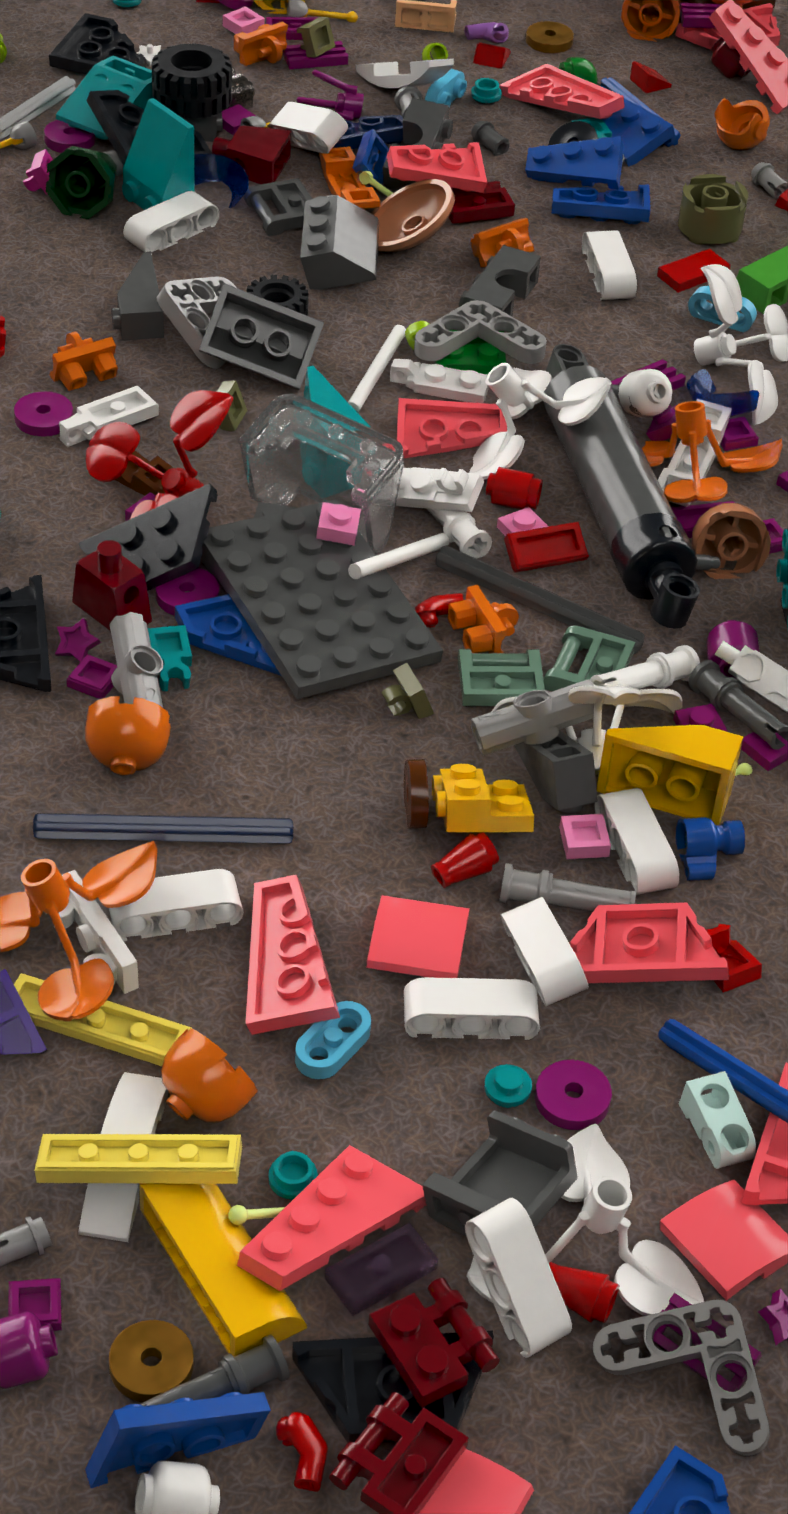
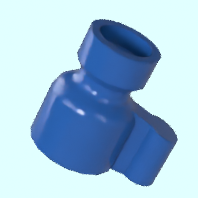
(703, 841)

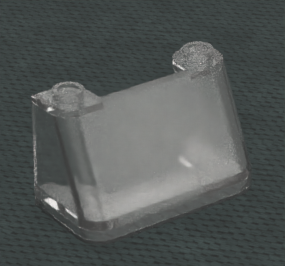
(325, 457)

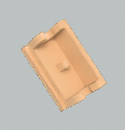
(426, 15)

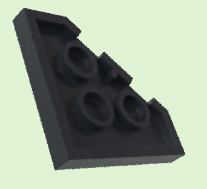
(91, 42)
(121, 120)

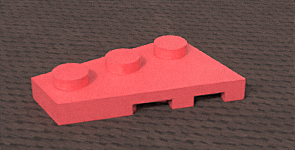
(457, 166)
(445, 426)

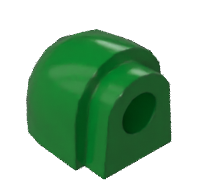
(581, 68)

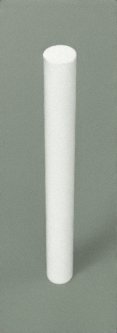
(377, 367)
(398, 556)

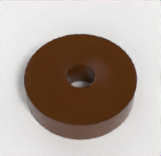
(416, 793)

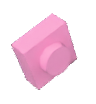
(242, 21)
(520, 521)
(338, 523)
(585, 836)

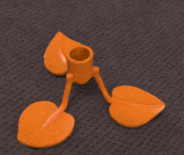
(691, 428)
(115, 881)

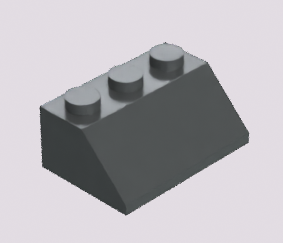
(338, 243)
(261, 336)

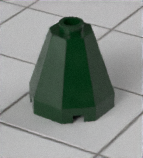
(81, 181)

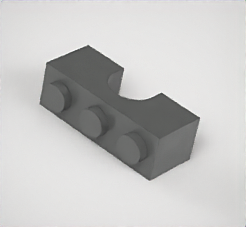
(423, 124)
(505, 276)

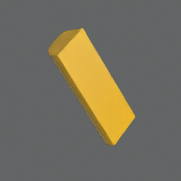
(206, 1251)

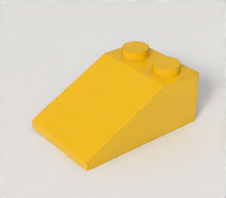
(676, 767)

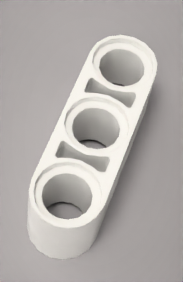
(311, 126)
(170, 221)
(610, 265)
(639, 841)
(181, 902)
(544, 951)
(471, 1008)
(518, 1276)

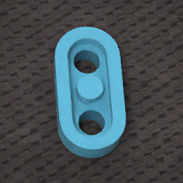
(447, 88)
(706, 311)
(331, 1042)

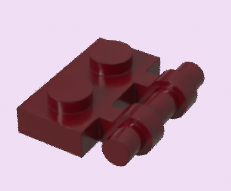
(478, 206)
(420, 1350)
(411, 1469)

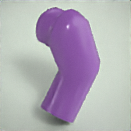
(489, 31)

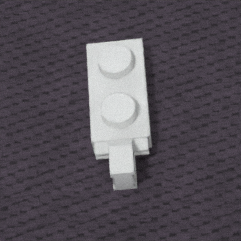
(440, 380)
(125, 406)

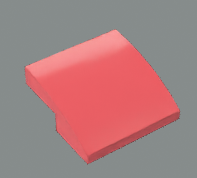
(418, 938)
(727, 1238)
(479, 1487)

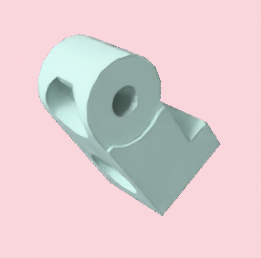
(718, 1120)

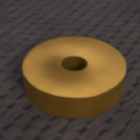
(549, 37)
(145, 1340)

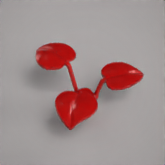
(194, 421)

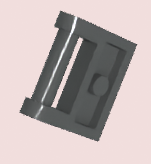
(289, 199)

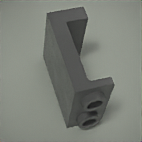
(511, 1163)

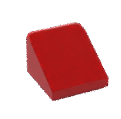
(491, 55)
(647, 78)

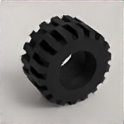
(192, 80)

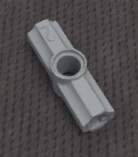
(136, 660)
(531, 719)

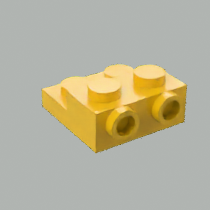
(475, 806)

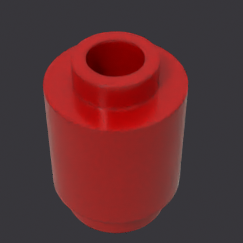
(514, 488)

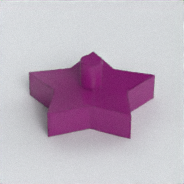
(76, 640)
(777, 1316)

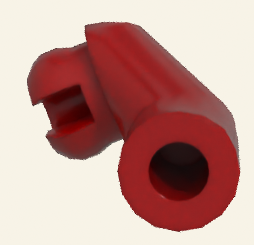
(436, 606)
(302, 1433)

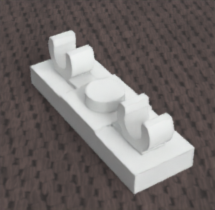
(439, 489)
(99, 935)

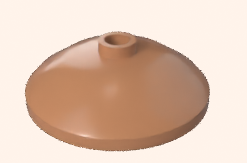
(413, 214)

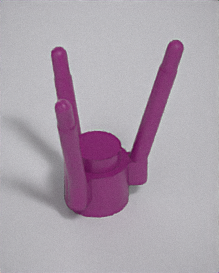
(347, 104)

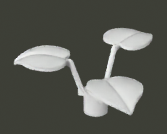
(720, 346)
(519, 392)
(618, 696)
(603, 1184)

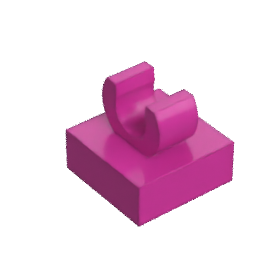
(38, 173)

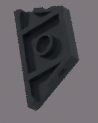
(165, 539)
(24, 637)
(358, 1375)

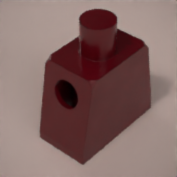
(258, 151)
(110, 585)

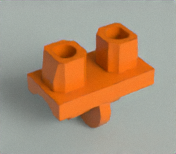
(261, 44)
(511, 234)
(83, 356)
(488, 621)

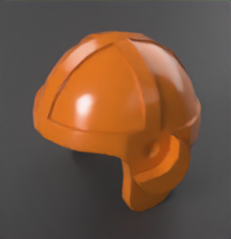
(742, 124)

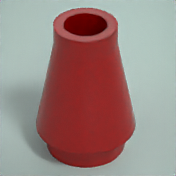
(466, 860)
(586, 1291)

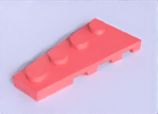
(756, 52)
(563, 91)
(285, 962)
(330, 1215)

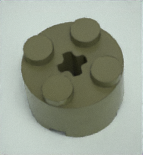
(712, 210)

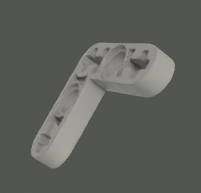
(186, 307)
(482, 321)
(714, 1353)

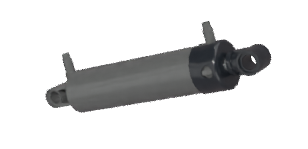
(627, 498)

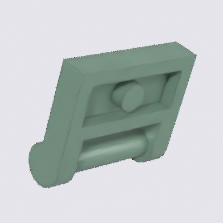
(604, 655)
(497, 676)

